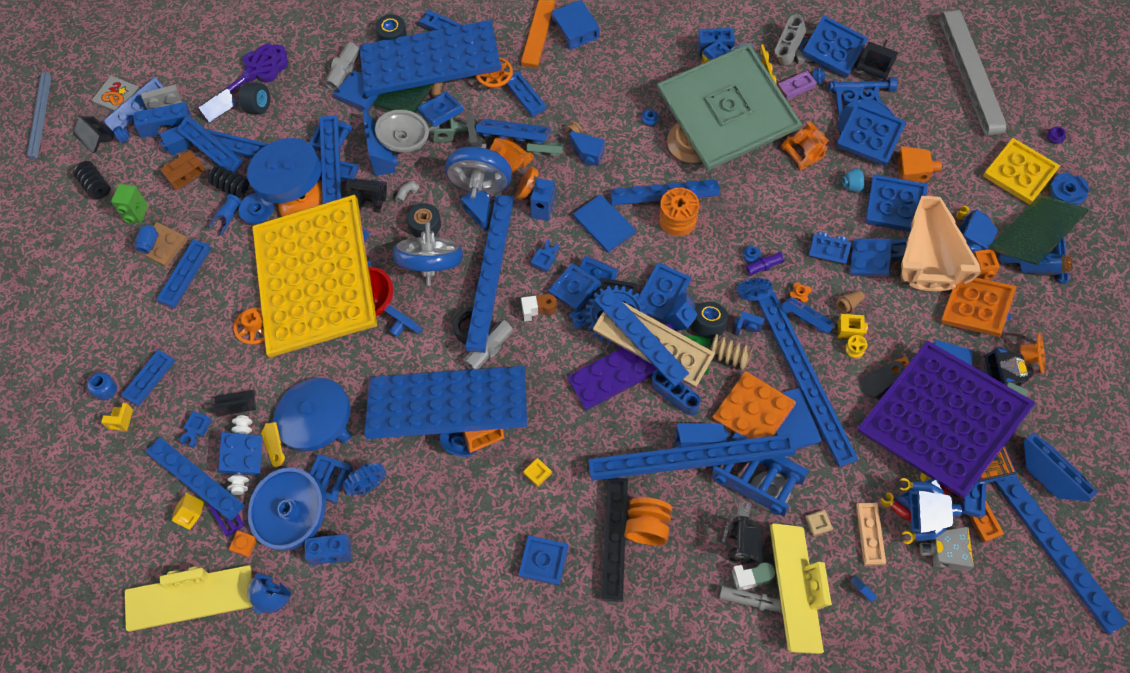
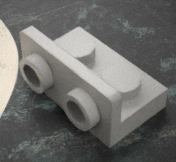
(161, 97)

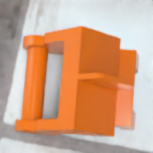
(812, 142)
(512, 153)

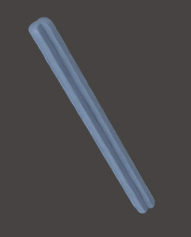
(39, 115)

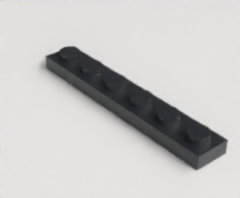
(615, 540)

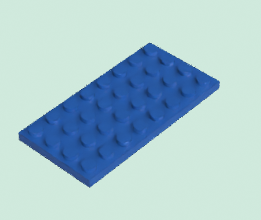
(429, 58)
(446, 402)

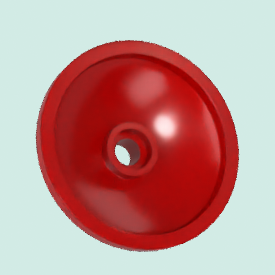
(382, 289)

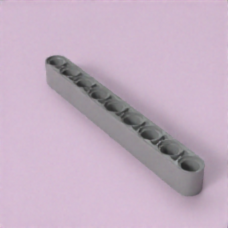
(973, 73)

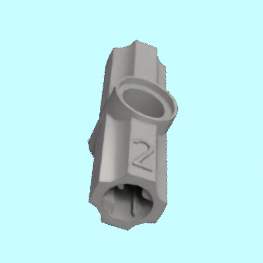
(342, 66)
(496, 337)

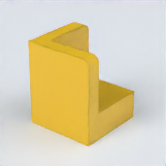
(119, 418)
(187, 511)

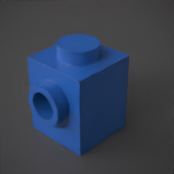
(174, 141)

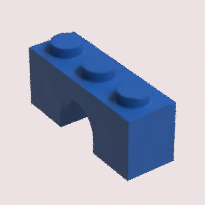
(149, 120)

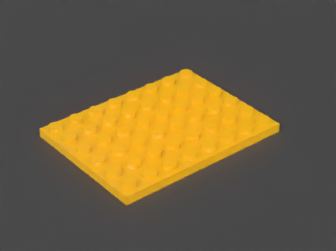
(313, 276)

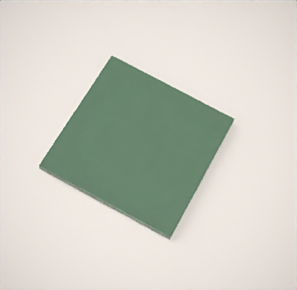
(729, 106)

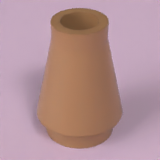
(848, 302)

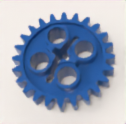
(595, 312)

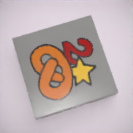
(114, 93)

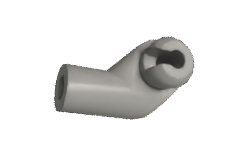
(411, 185)

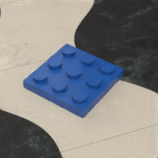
(834, 46)
(871, 134)
(893, 202)

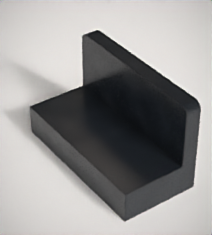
(91, 132)
(234, 403)

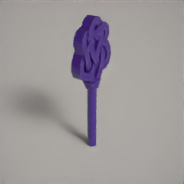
(262, 64)

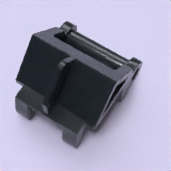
(880, 55)
(368, 190)
(749, 541)

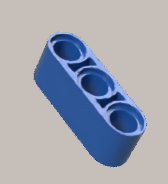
(679, 400)

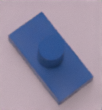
(401, 322)

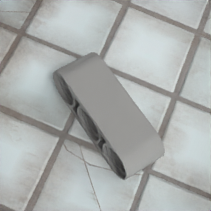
(790, 40)

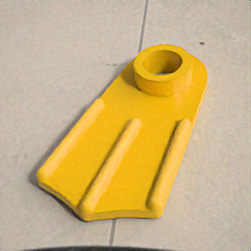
(272, 443)

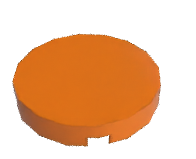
(526, 184)

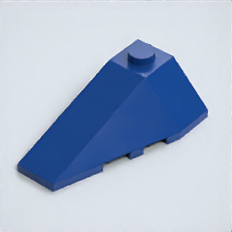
(381, 157)

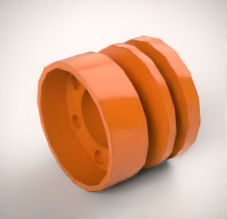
(678, 211)
(648, 521)

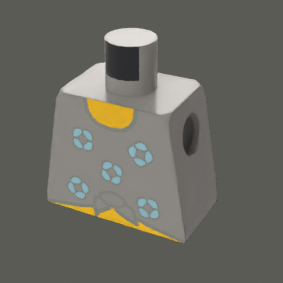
(950, 550)

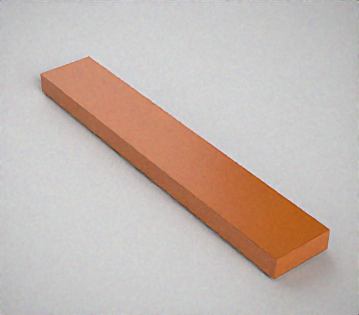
(538, 33)

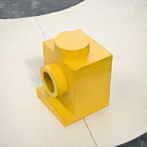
(851, 325)

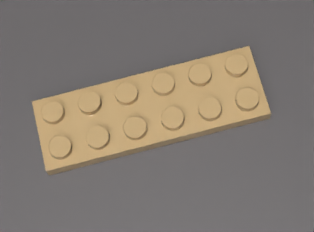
(689, 353)

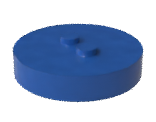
(284, 170)

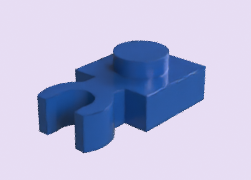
(545, 258)
(195, 426)

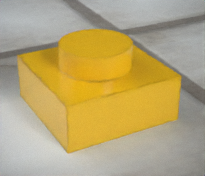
(537, 472)

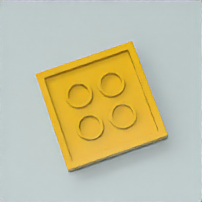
(1021, 171)

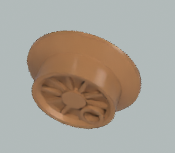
(680, 146)

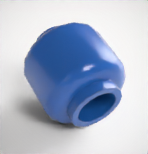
(102, 386)

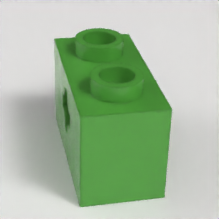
(129, 203)

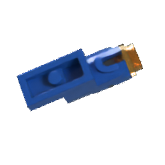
(1050, 265)

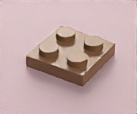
(166, 245)

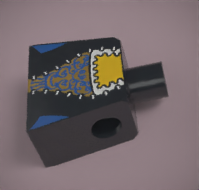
(1007, 367)

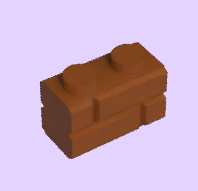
(182, 170)

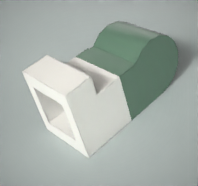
(753, 577)

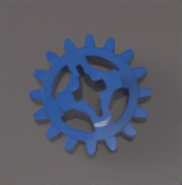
(364, 479)

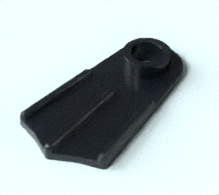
(881, 379)

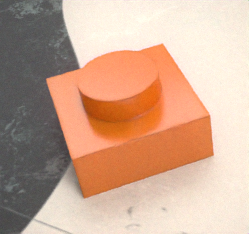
(243, 544)

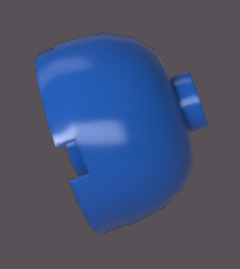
(267, 595)

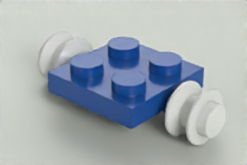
(240, 454)

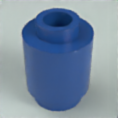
(146, 239)

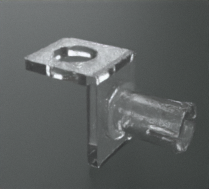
(740, 512)

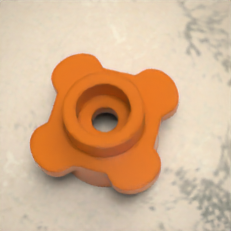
(805, 291)

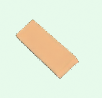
(870, 534)

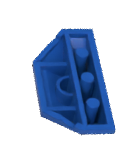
(1056, 471)

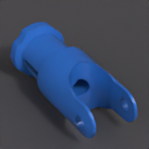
(227, 211)

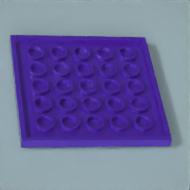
(946, 418)

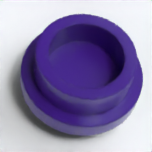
(1056, 135)

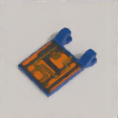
(999, 469)

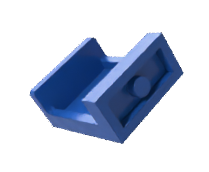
(576, 24)

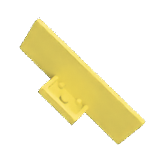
(801, 589)
(187, 597)

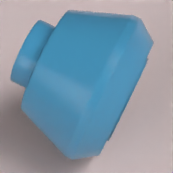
(853, 180)

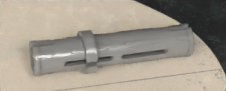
(751, 599)

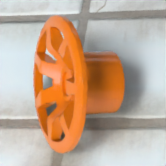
(495, 79)
(252, 323)
(1033, 352)

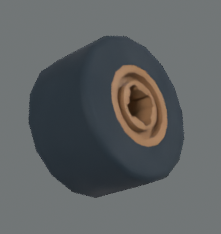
(419, 215)

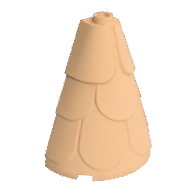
(937, 250)

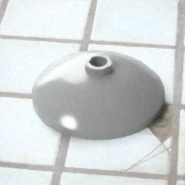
(401, 131)

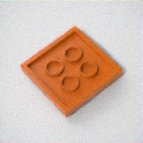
(979, 306)
(754, 408)

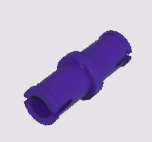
(765, 263)

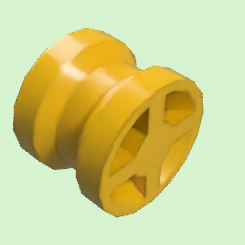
(859, 343)

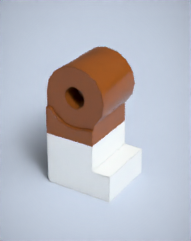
(538, 305)

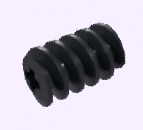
(91, 180)
(228, 181)

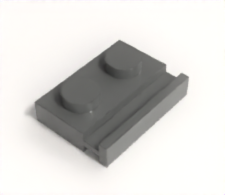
(475, 138)

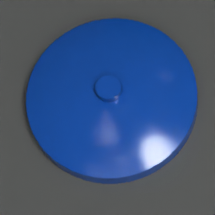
(312, 414)
(286, 509)

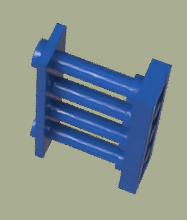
(782, 465)

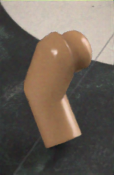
(436, 89)

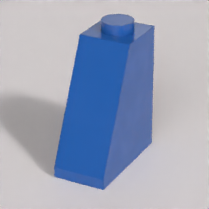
(700, 434)

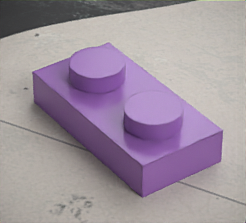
(797, 85)

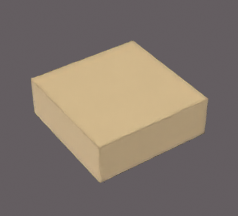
(818, 523)

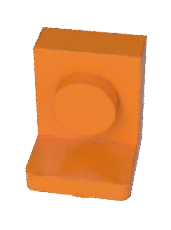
(988, 264)

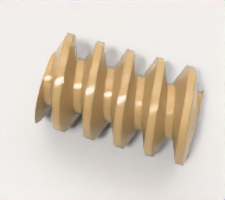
(730, 352)

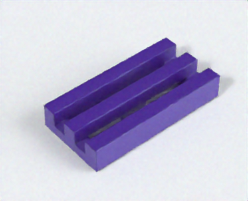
(232, 525)

